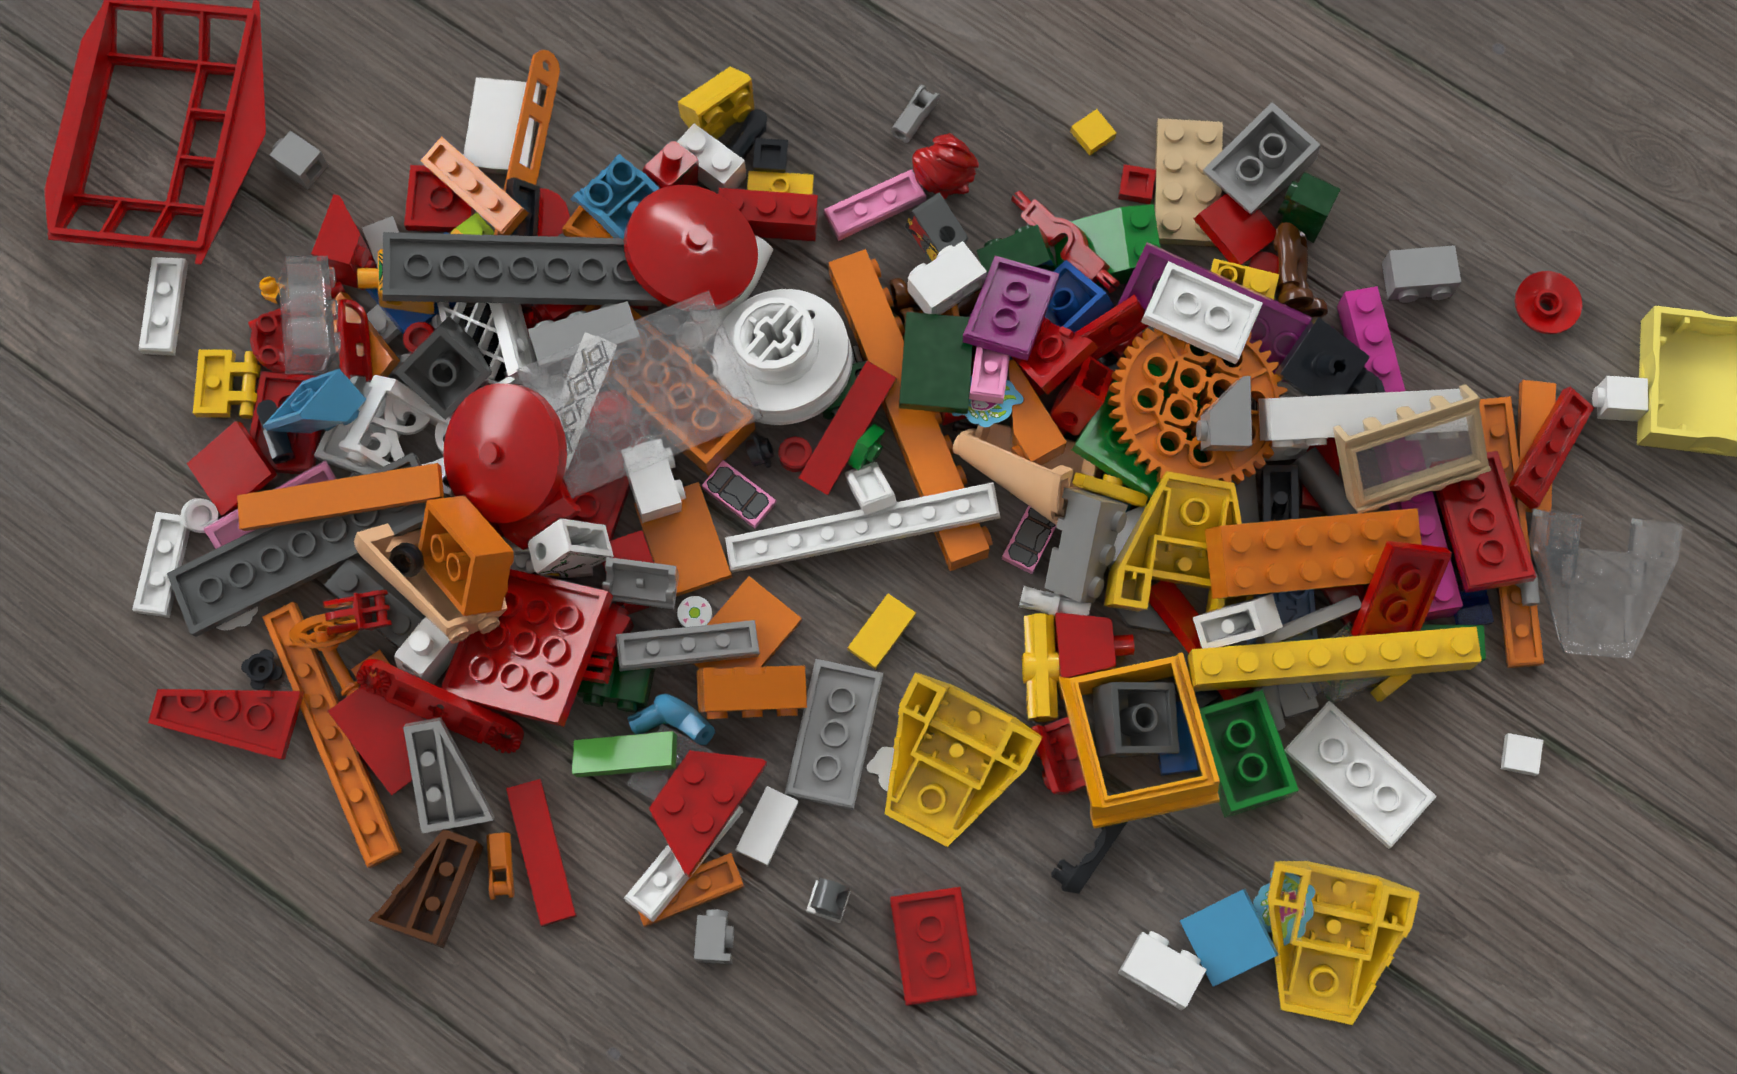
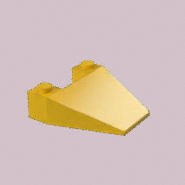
(1172, 541)

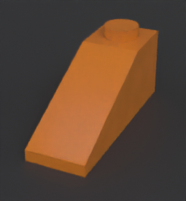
(1032, 428)

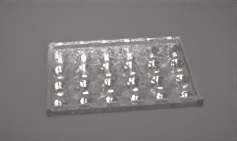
(644, 392)

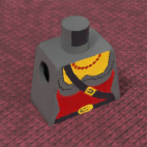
(934, 227)

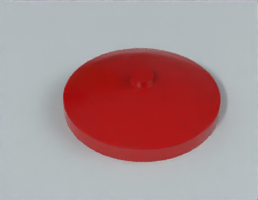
(689, 244)
(505, 452)

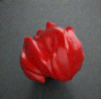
(945, 166)

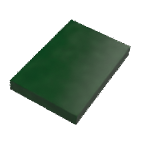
(935, 364)

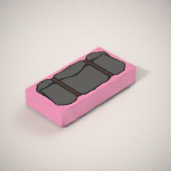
(739, 494)
(1029, 541)

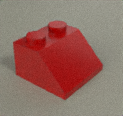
(342, 244)

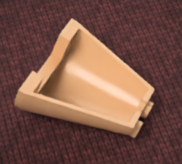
(1033, 484)
(421, 590)

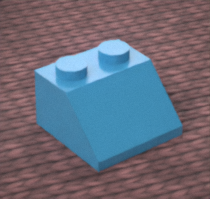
(318, 405)

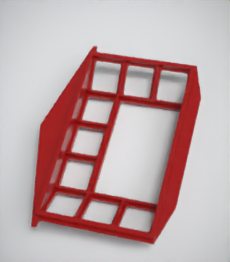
(238, 144)

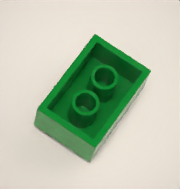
(1247, 754)

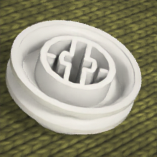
(788, 358)

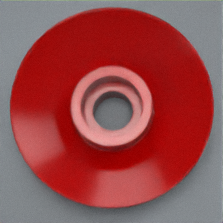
(1556, 292)

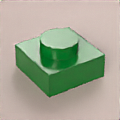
(867, 447)

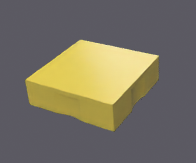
(1690, 381)

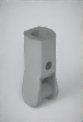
(914, 115)

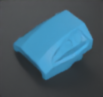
(615, 195)

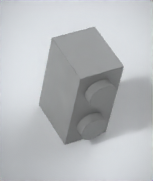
(1421, 273)

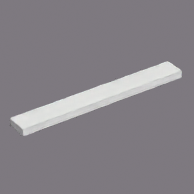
(858, 530)

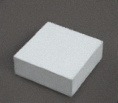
(1521, 754)

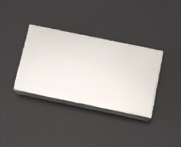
(870, 488)
(767, 826)

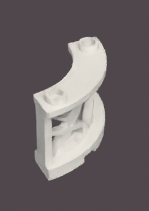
(399, 402)

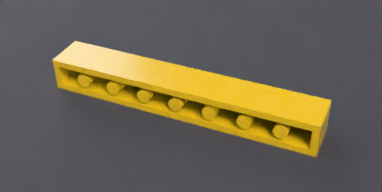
(1334, 659)

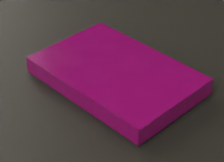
(1011, 308)

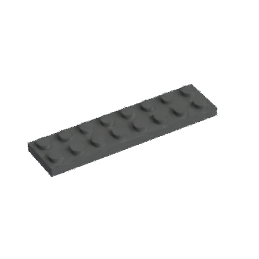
(508, 270)
(278, 560)

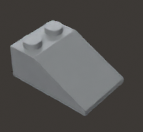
(1263, 159)

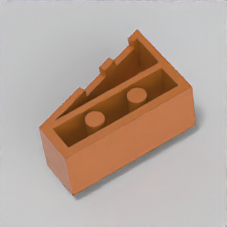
(751, 691)

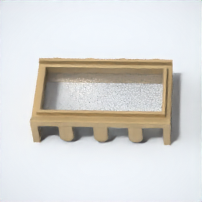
(1413, 453)

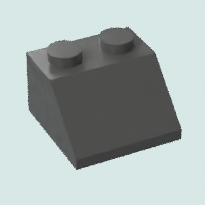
(445, 368)
(1135, 719)

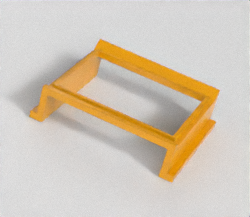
(1153, 800)

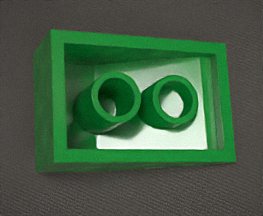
(1117, 237)

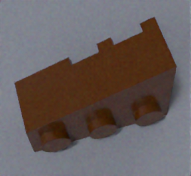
(433, 890)

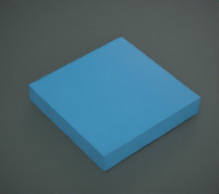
(1229, 937)

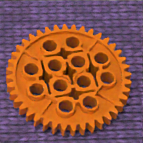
(1147, 426)

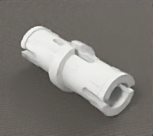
(1051, 602)

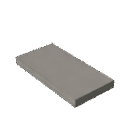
(834, 734)

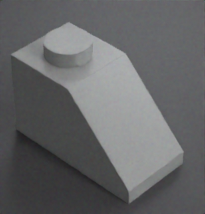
(1228, 420)

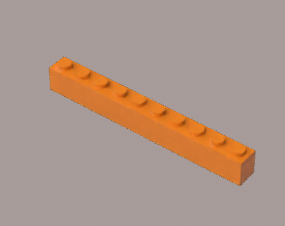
(916, 431)

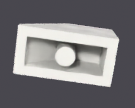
(1238, 622)

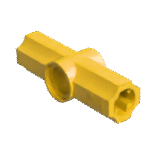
(1040, 667)

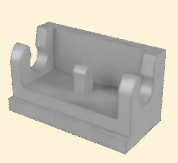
(641, 582)

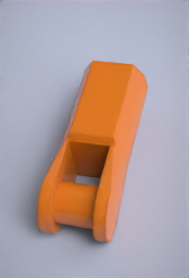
(500, 860)

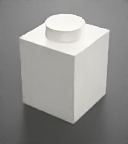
(1621, 398)

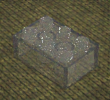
(308, 314)

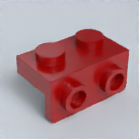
(1059, 757)

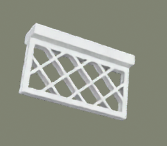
(509, 324)

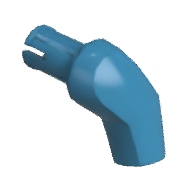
(676, 713)

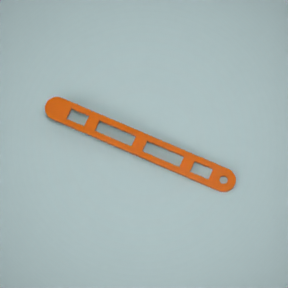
(537, 113)

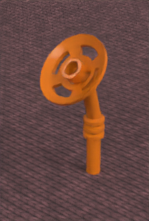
(326, 644)

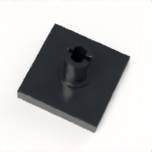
(1322, 361)

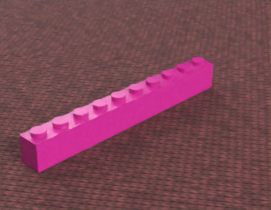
(1367, 328)

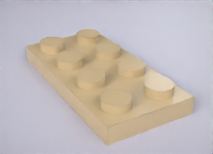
(1180, 184)

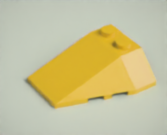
(952, 758)
(1344, 944)

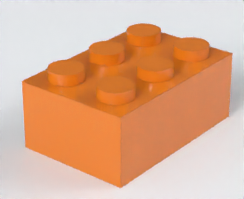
(465, 555)

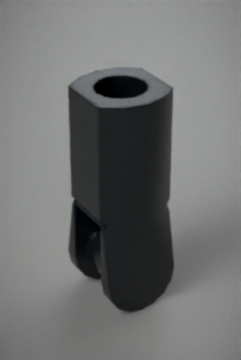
(744, 137)
(277, 442)

